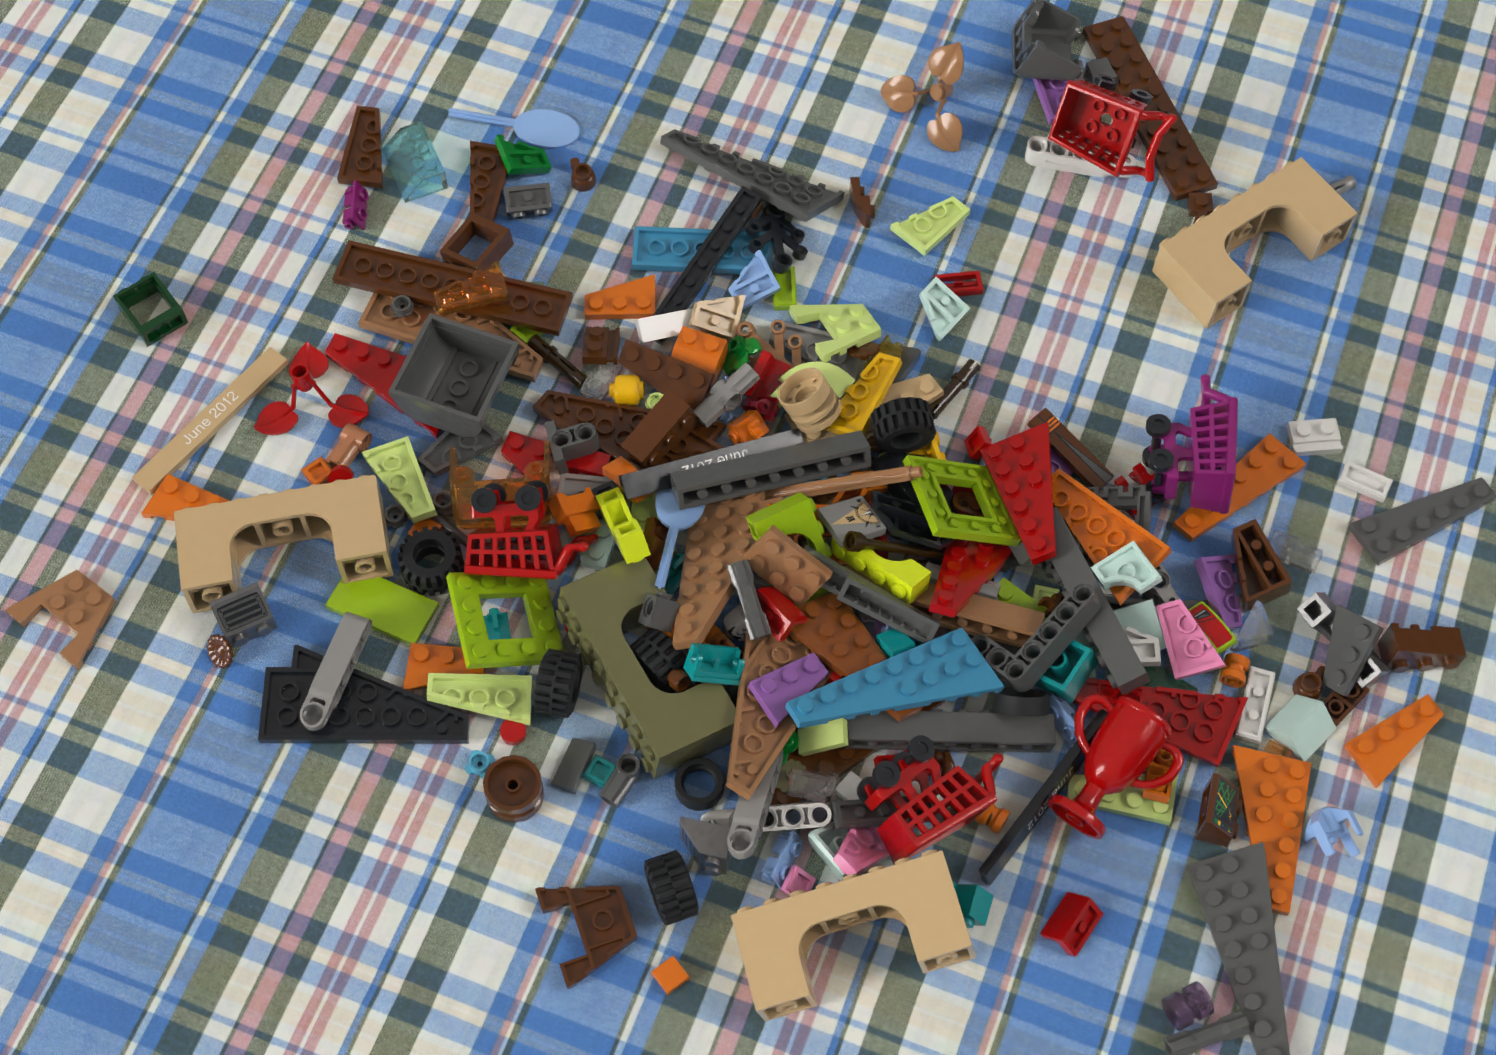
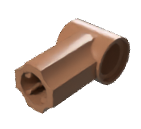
(352, 441)

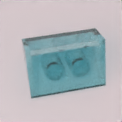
(414, 163)

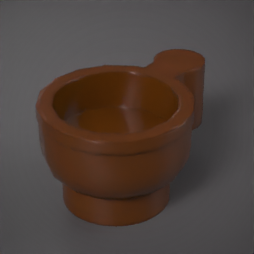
(582, 177)
(1309, 684)

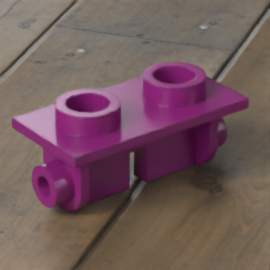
(356, 198)

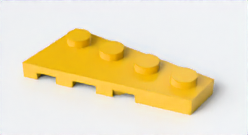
(866, 395)

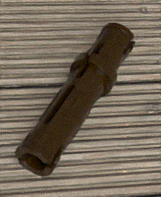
(553, 357)
(959, 381)

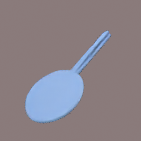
(536, 127)
(675, 520)

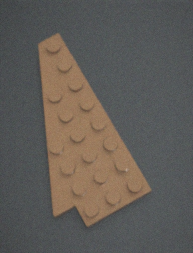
(711, 546)
(754, 736)

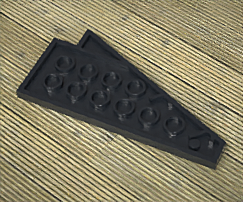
(366, 713)

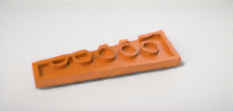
(1255, 475)

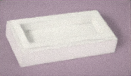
(1364, 481)

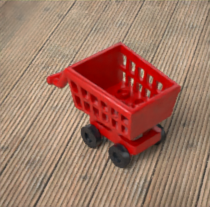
(1081, 117)
(530, 502)
(956, 788)

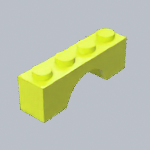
(622, 526)
(901, 578)

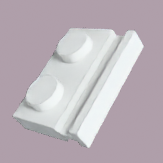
(1314, 437)

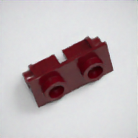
(766, 406)

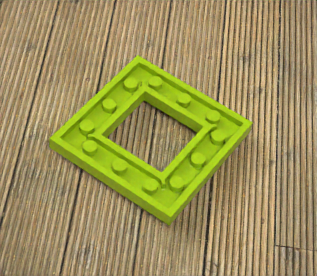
(993, 528)
(477, 648)

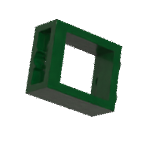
(160, 325)

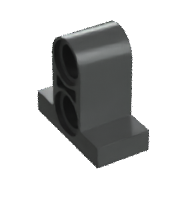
(574, 441)

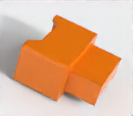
(576, 512)

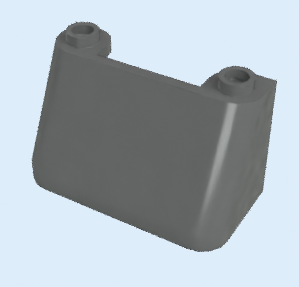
(1044, 42)

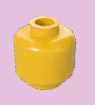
(627, 390)

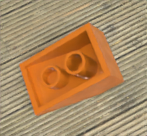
(701, 351)

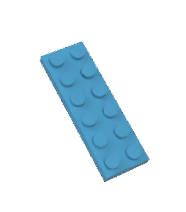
(675, 247)

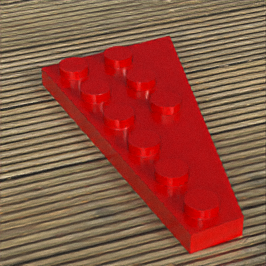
(371, 366)
(1024, 481)
(963, 573)
(1199, 721)

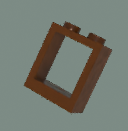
(477, 225)

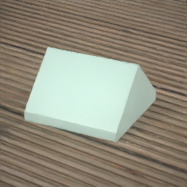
(1301, 726)
(825, 843)

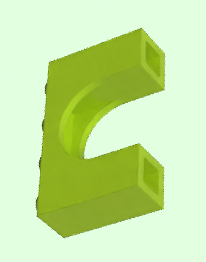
(792, 516)

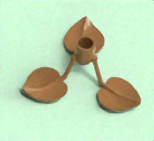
(899, 94)

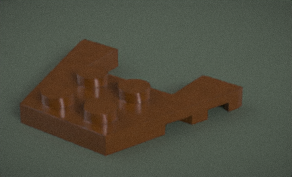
(601, 921)

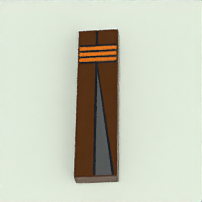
(1073, 451)

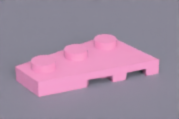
(1186, 642)
(860, 851)

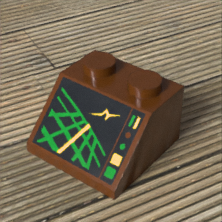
(1218, 812)

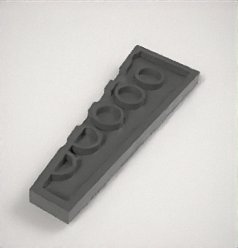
(1409, 524)

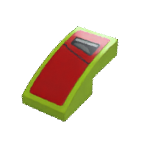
(1213, 627)

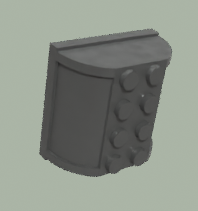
(453, 375)

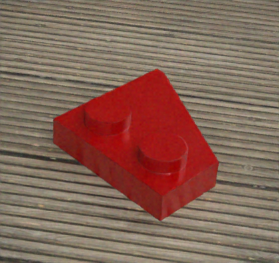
(522, 450)

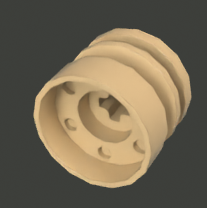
(809, 400)

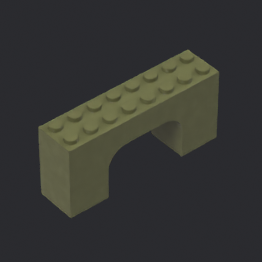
(659, 724)

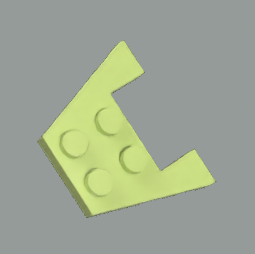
(845, 323)

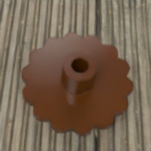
(864, 351)
(219, 651)

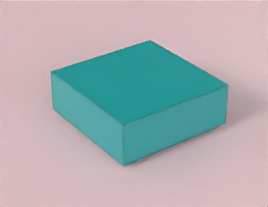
(599, 771)

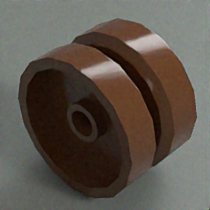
(513, 788)

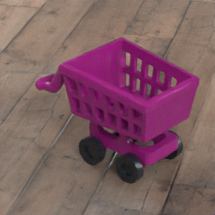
(1208, 446)

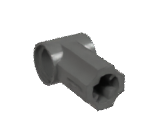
(620, 781)

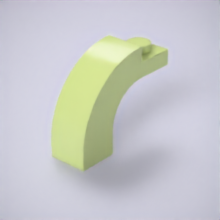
(835, 376)

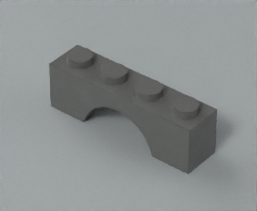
(1320, 614)

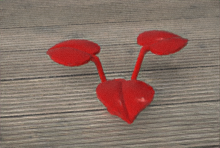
(305, 367)

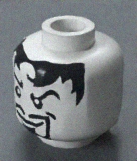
(734, 624)

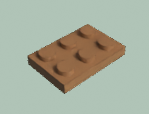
(787, 565)

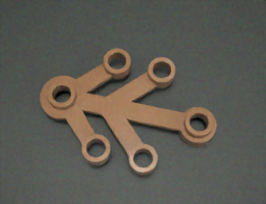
(778, 352)

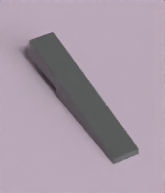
(876, 601)

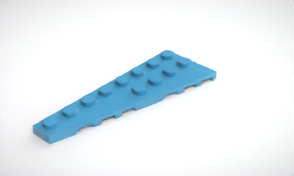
(913, 679)

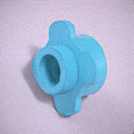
(478, 756)

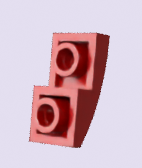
(589, 464)

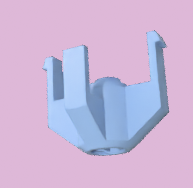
(1328, 825)

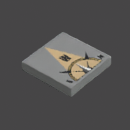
(851, 515)

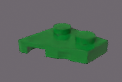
(522, 158)

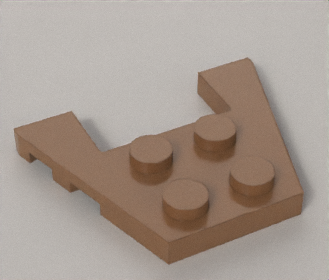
(76, 604)

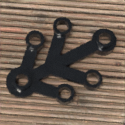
(776, 218)

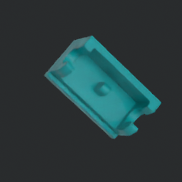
(714, 664)

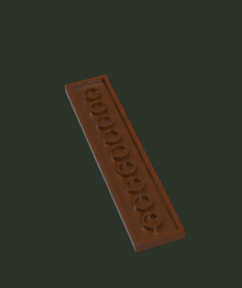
(1178, 155)
(417, 277)

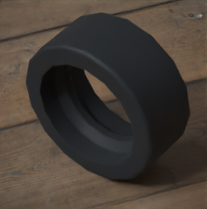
(698, 764)

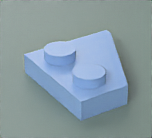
(755, 281)

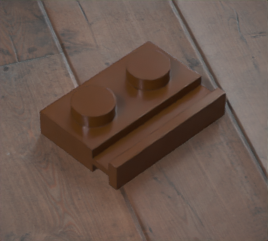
(601, 345)

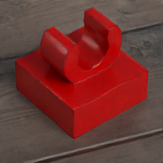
(975, 441)

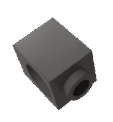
(1098, 66)
(659, 611)

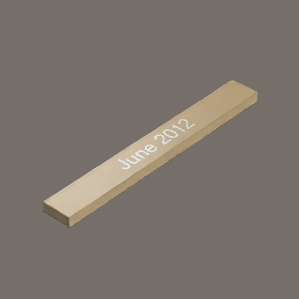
(210, 420)

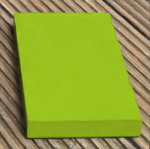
(389, 606)

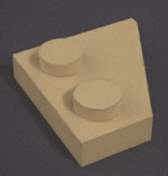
(718, 315)

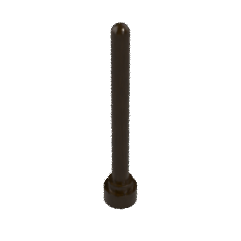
(856, 541)

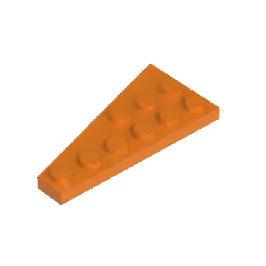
(1102, 527)
(1273, 813)

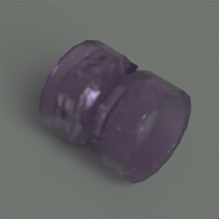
(1189, 1005)

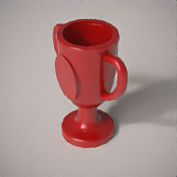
(1115, 758)

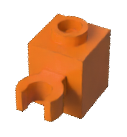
(747, 427)

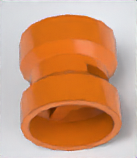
(1234, 673)
(998, 819)

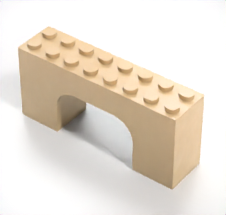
(1286, 202)
(221, 535)
(781, 932)

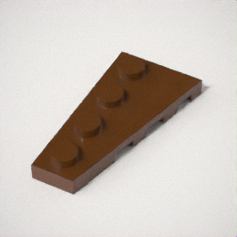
(363, 150)
(487, 179)
(667, 373)

